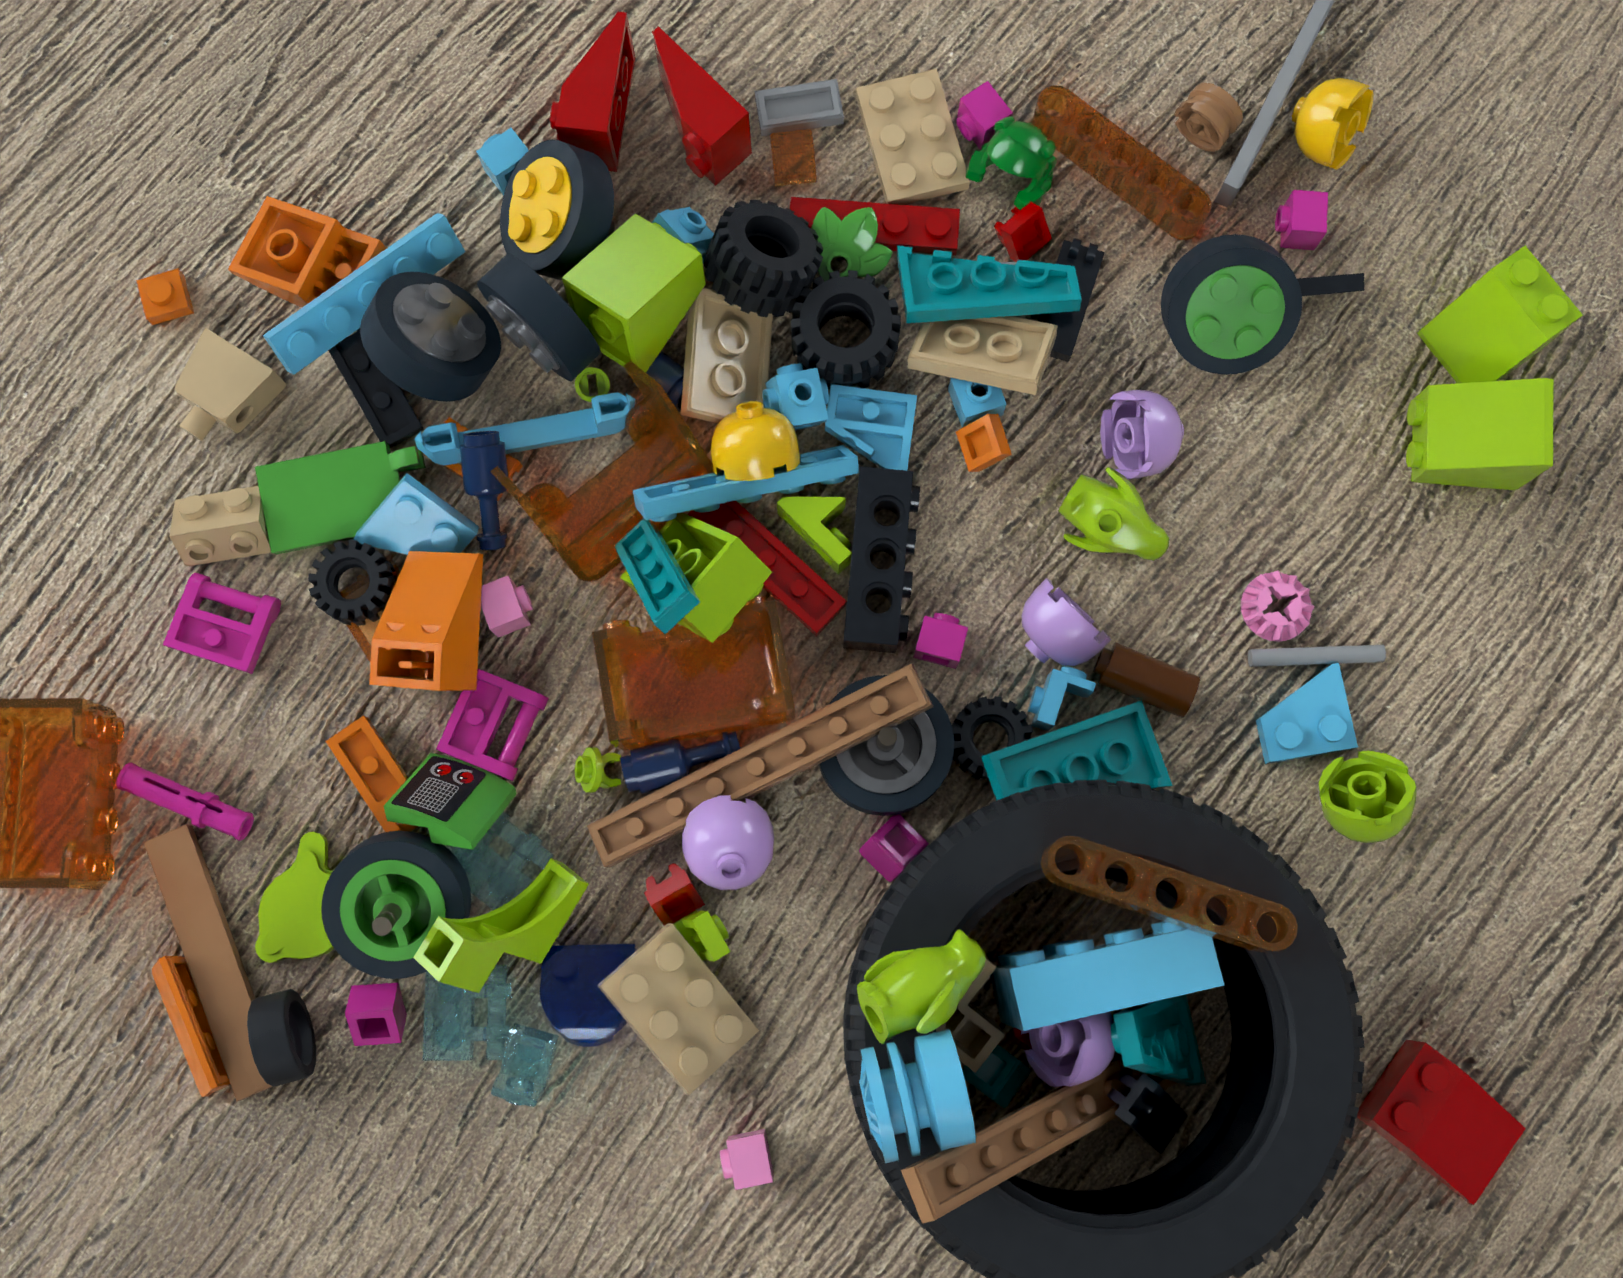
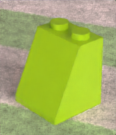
(635, 290)
(1500, 320)
(1482, 433)

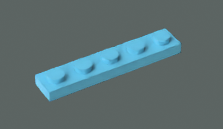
(341, 308)
(710, 490)

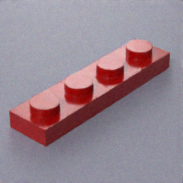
(898, 225)
(791, 579)

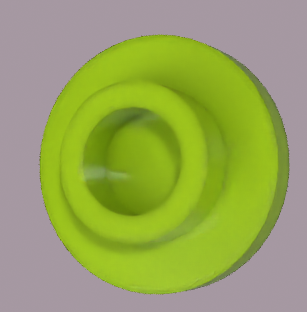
(590, 770)

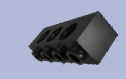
(879, 491)

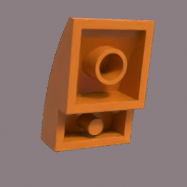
(299, 252)

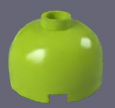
(1367, 796)

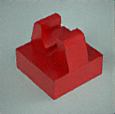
(1024, 232)
(674, 896)

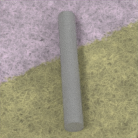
(1316, 655)

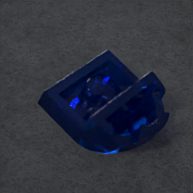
(571, 993)

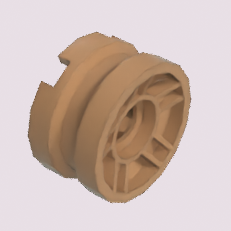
(1208, 117)

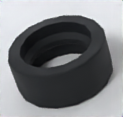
(281, 1037)

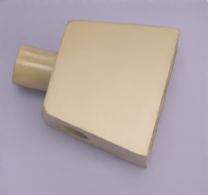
(224, 386)

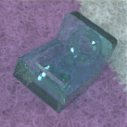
(525, 1065)

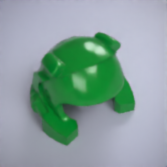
(1020, 151)

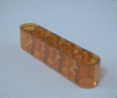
(1126, 182)
(1192, 891)

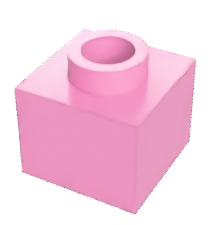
(505, 606)
(747, 1159)

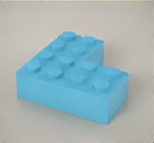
(1085, 980)

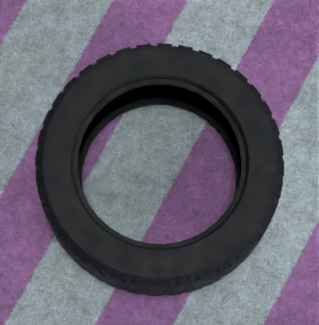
(1290, 1055)

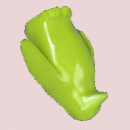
(1112, 518)
(919, 986)

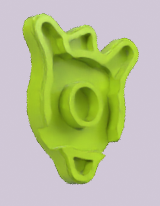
(292, 906)

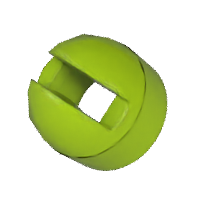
(582, 385)

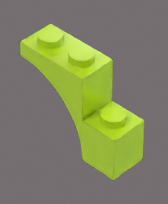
(527, 926)

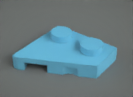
(873, 423)
(416, 521)
(1309, 720)

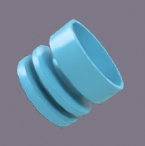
(917, 1096)

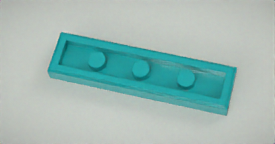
(656, 575)

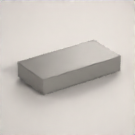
(799, 107)

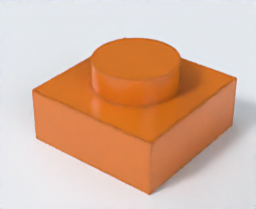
(165, 296)
(983, 442)

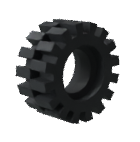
(334, 565)
(980, 712)

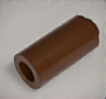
(1147, 679)

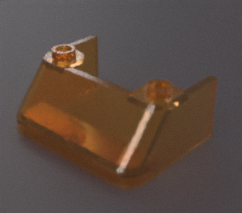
(604, 510)

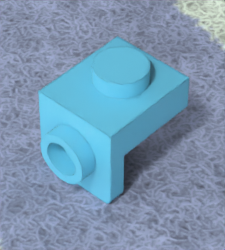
(1047, 700)

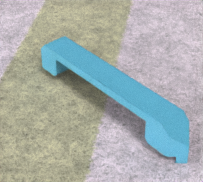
(603, 419)

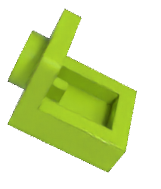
(704, 934)

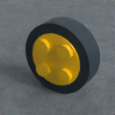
(556, 207)

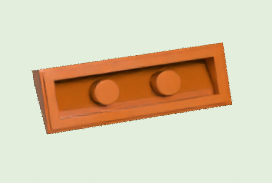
(190, 1023)

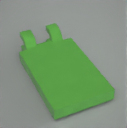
(329, 493)

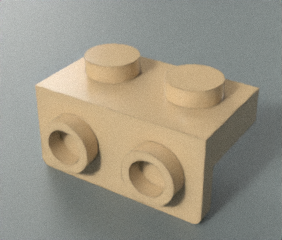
(219, 526)

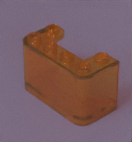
(689, 687)
(57, 793)

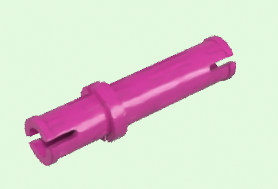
(201, 808)

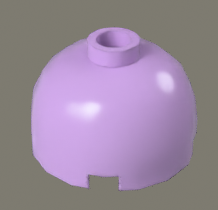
(1141, 433)
(1060, 628)
(728, 842)
(1071, 1050)

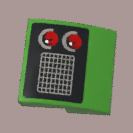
(450, 800)

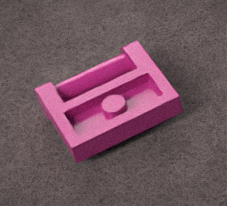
(216, 636)
(479, 717)

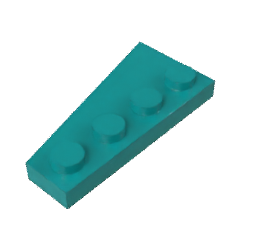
(970, 289)
(1099, 748)
(1159, 1040)

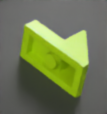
(809, 520)

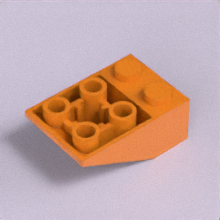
(430, 624)

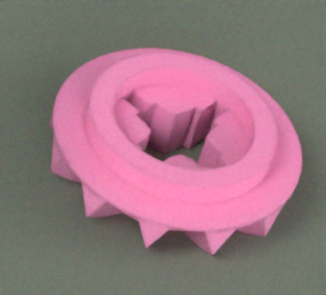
(1274, 625)

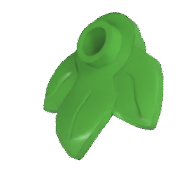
(851, 240)

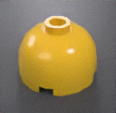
(1330, 119)
(753, 443)

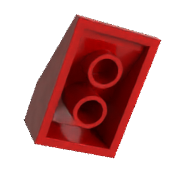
(597, 95)
(707, 117)
(1441, 1119)

